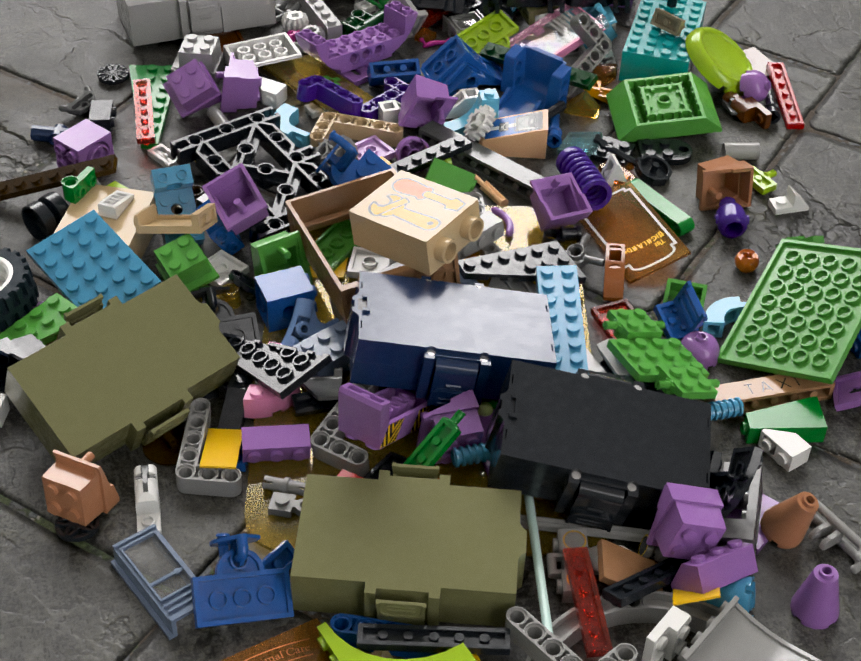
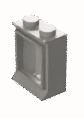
(460, 22)

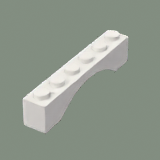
(389, 110)

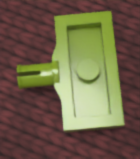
(762, 181)

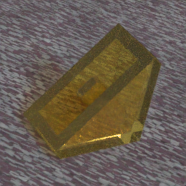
(583, 105)

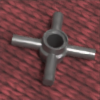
(579, 255)

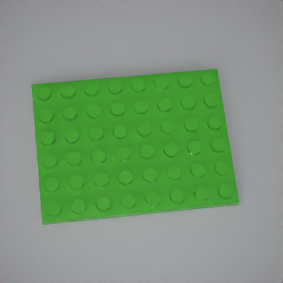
(800, 313)

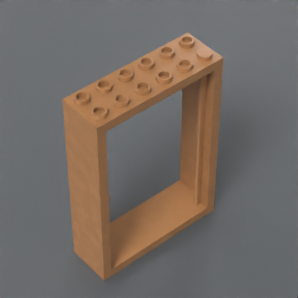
(333, 206)

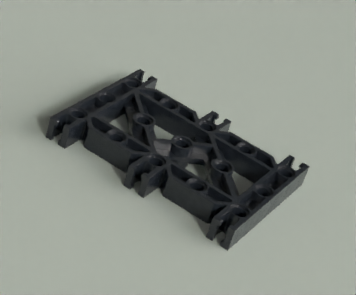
(248, 133)

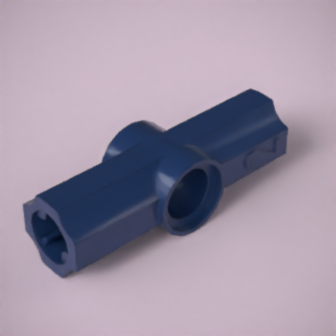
(46, 133)

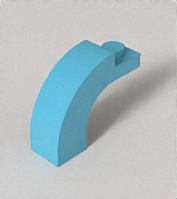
(289, 120)

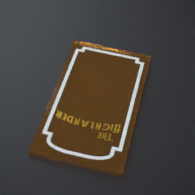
(635, 223)

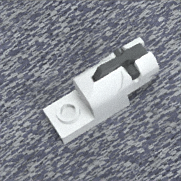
(147, 497)

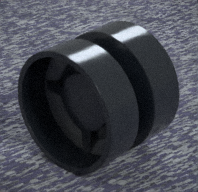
(44, 215)

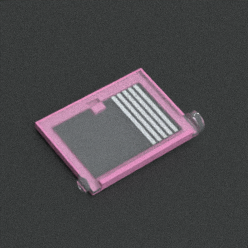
(555, 33)

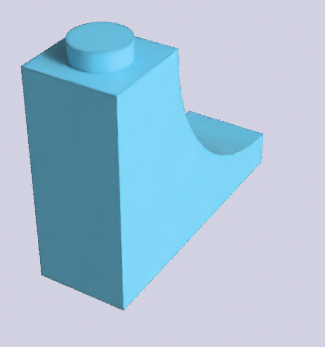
(488, 97)

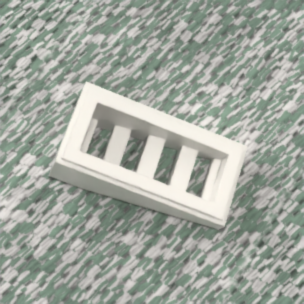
(115, 204)

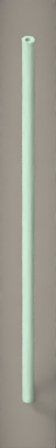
(538, 563)

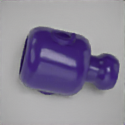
(731, 218)

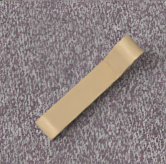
(355, 128)

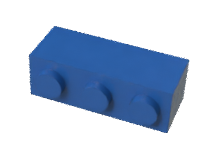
(401, 69)

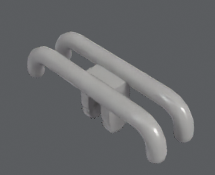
(835, 530)

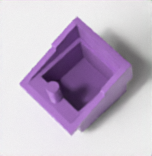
(240, 85)
(192, 88)
(425, 102)
(236, 199)
(558, 201)
(469, 426)
(687, 521)

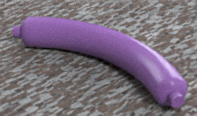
(506, 218)

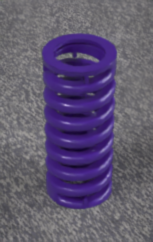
(586, 175)

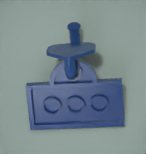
(347, 167)
(241, 587)

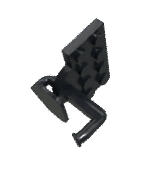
(240, 325)

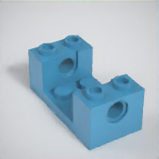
(174, 187)

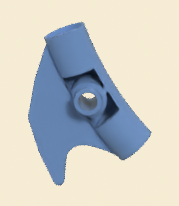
(304, 323)

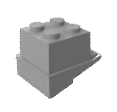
(203, 49)

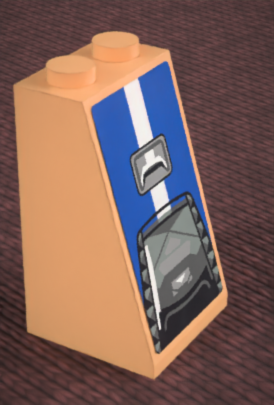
(519, 135)

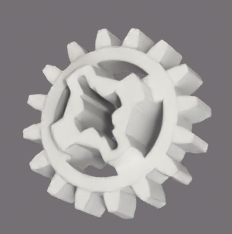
(479, 122)

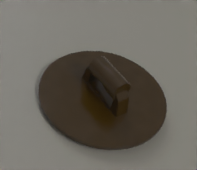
(165, 448)

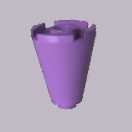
(818, 598)

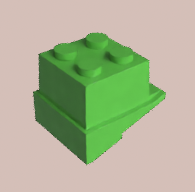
(279, 253)
(187, 261)

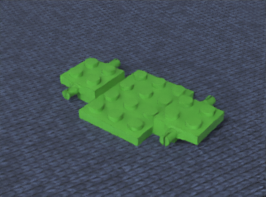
(657, 359)

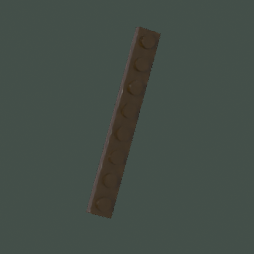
(52, 178)

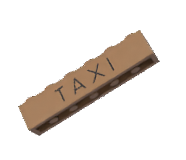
(772, 391)

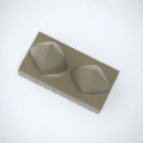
(667, 22)

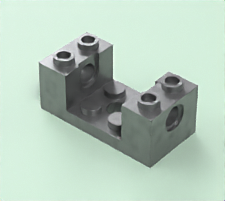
(748, 526)

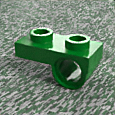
(76, 187)

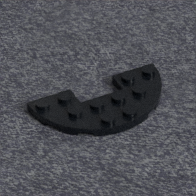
(736, 481)

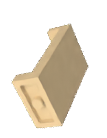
(149, 222)

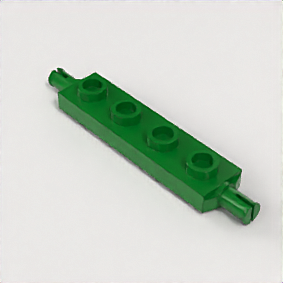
(437, 441)

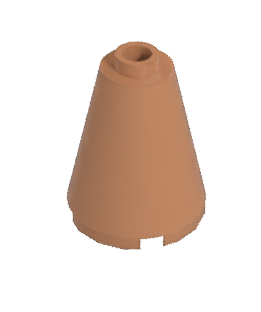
(789, 520)

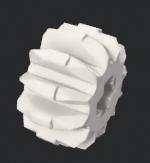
(294, 20)

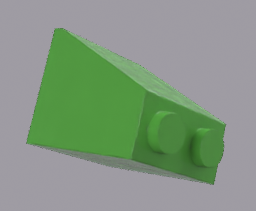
(451, 176)

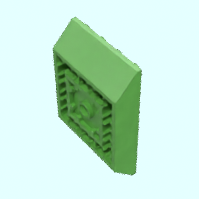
(662, 107)

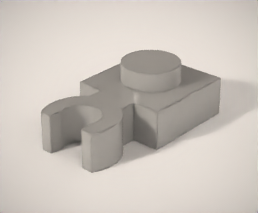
(284, 505)

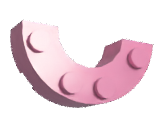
(262, 403)

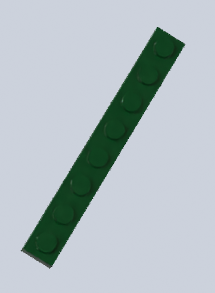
(578, 78)

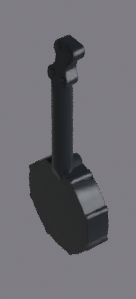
(648, 168)

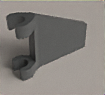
(325, 387)

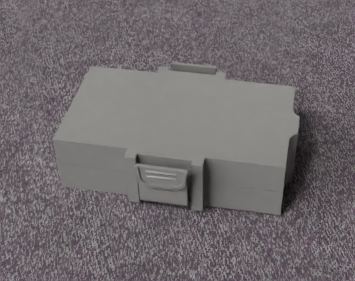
(172, 19)

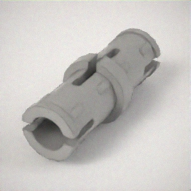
(284, 485)

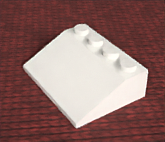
(263, 50)

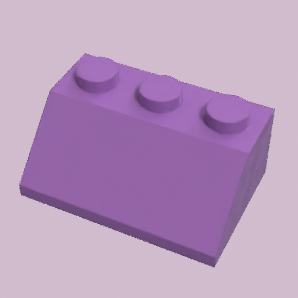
(716, 568)

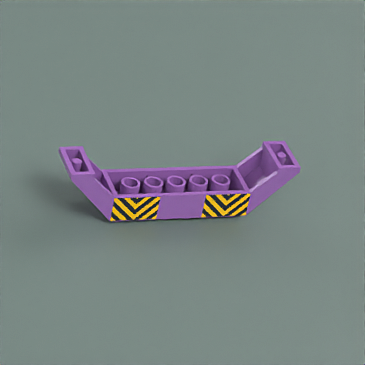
(379, 416)

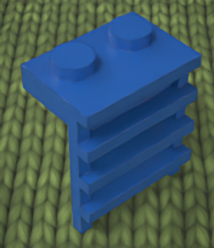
(682, 314)

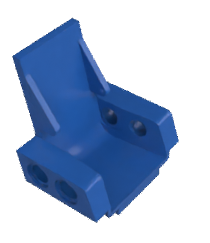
(457, 63)
(532, 80)

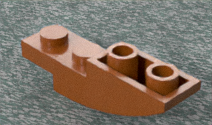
(614, 272)

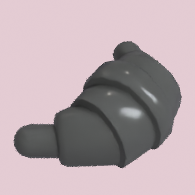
(81, 104)

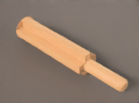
(492, 192)

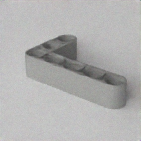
(592, 42)
(330, 447)
(196, 480)
(545, 646)

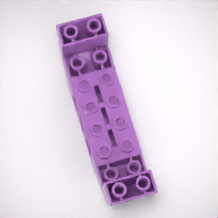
(364, 45)

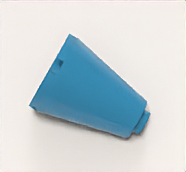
(743, 588)

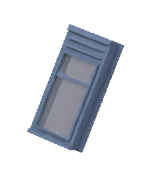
(155, 577)

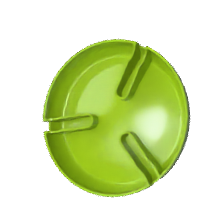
(717, 58)

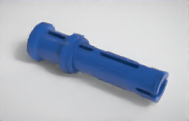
(554, 132)

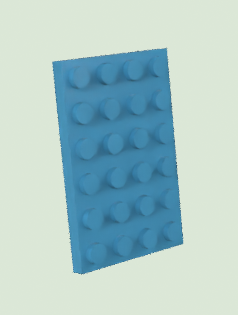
(90, 261)

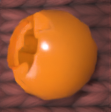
(746, 260)

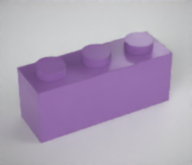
(275, 443)

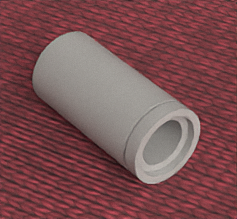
(741, 150)

